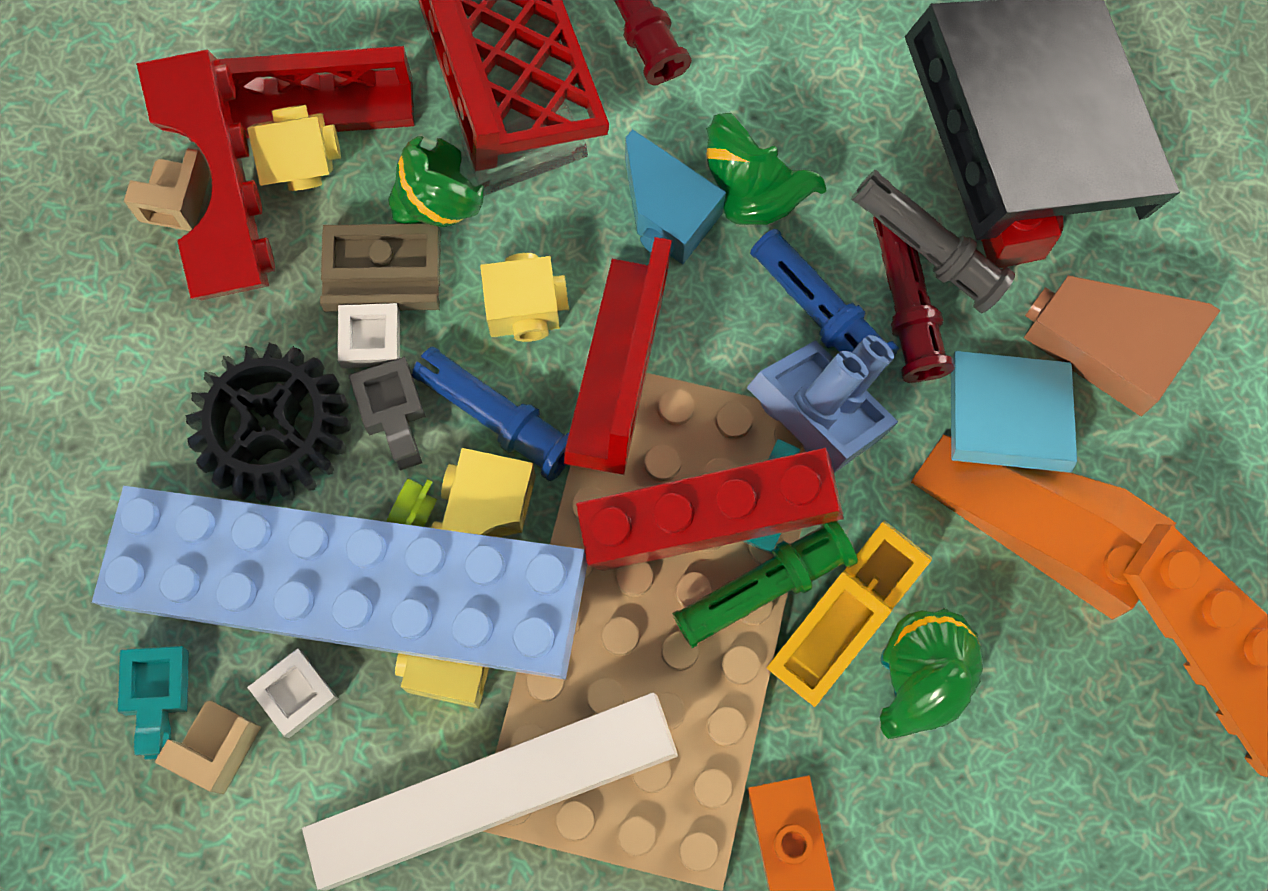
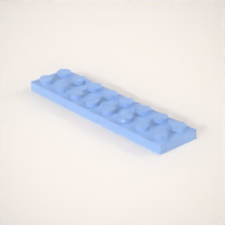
(345, 580)

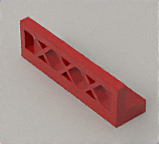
(348, 97)
(618, 363)

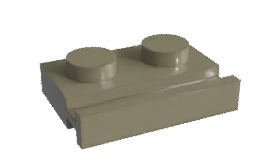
(381, 265)

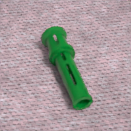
(791, 568)

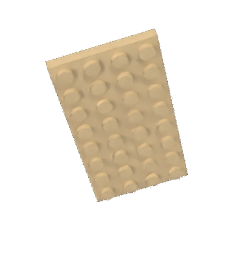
(626, 644)

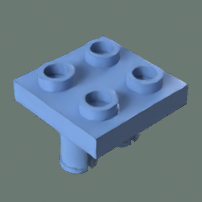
(827, 398)

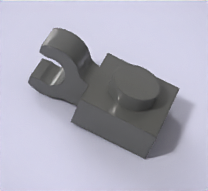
(388, 404)

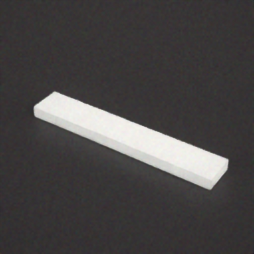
(489, 792)

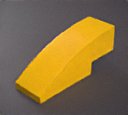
(849, 613)

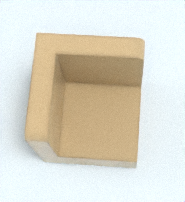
(173, 192)
(211, 748)

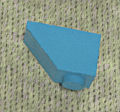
(669, 198)

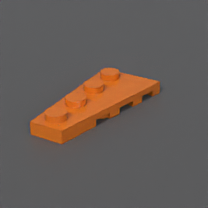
(1215, 630)

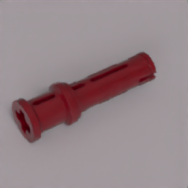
(649, 32)
(915, 318)

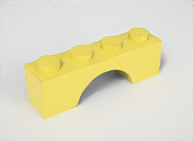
(485, 498)

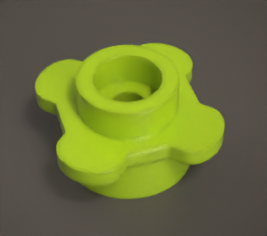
(412, 504)

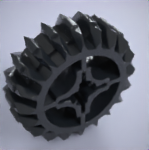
(252, 441)

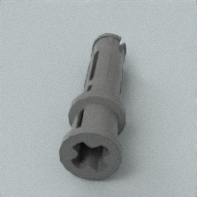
(953, 257)

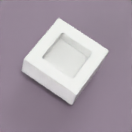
(368, 334)
(293, 693)

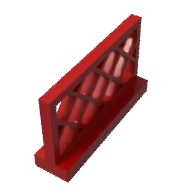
(476, 96)

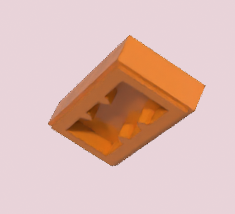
(790, 836)

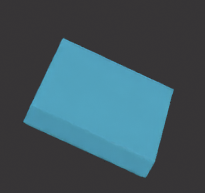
(1013, 412)

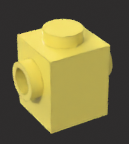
(294, 148)
(523, 297)

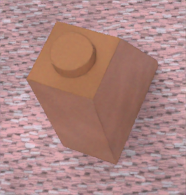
(1119, 336)

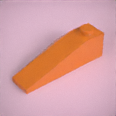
(1054, 520)

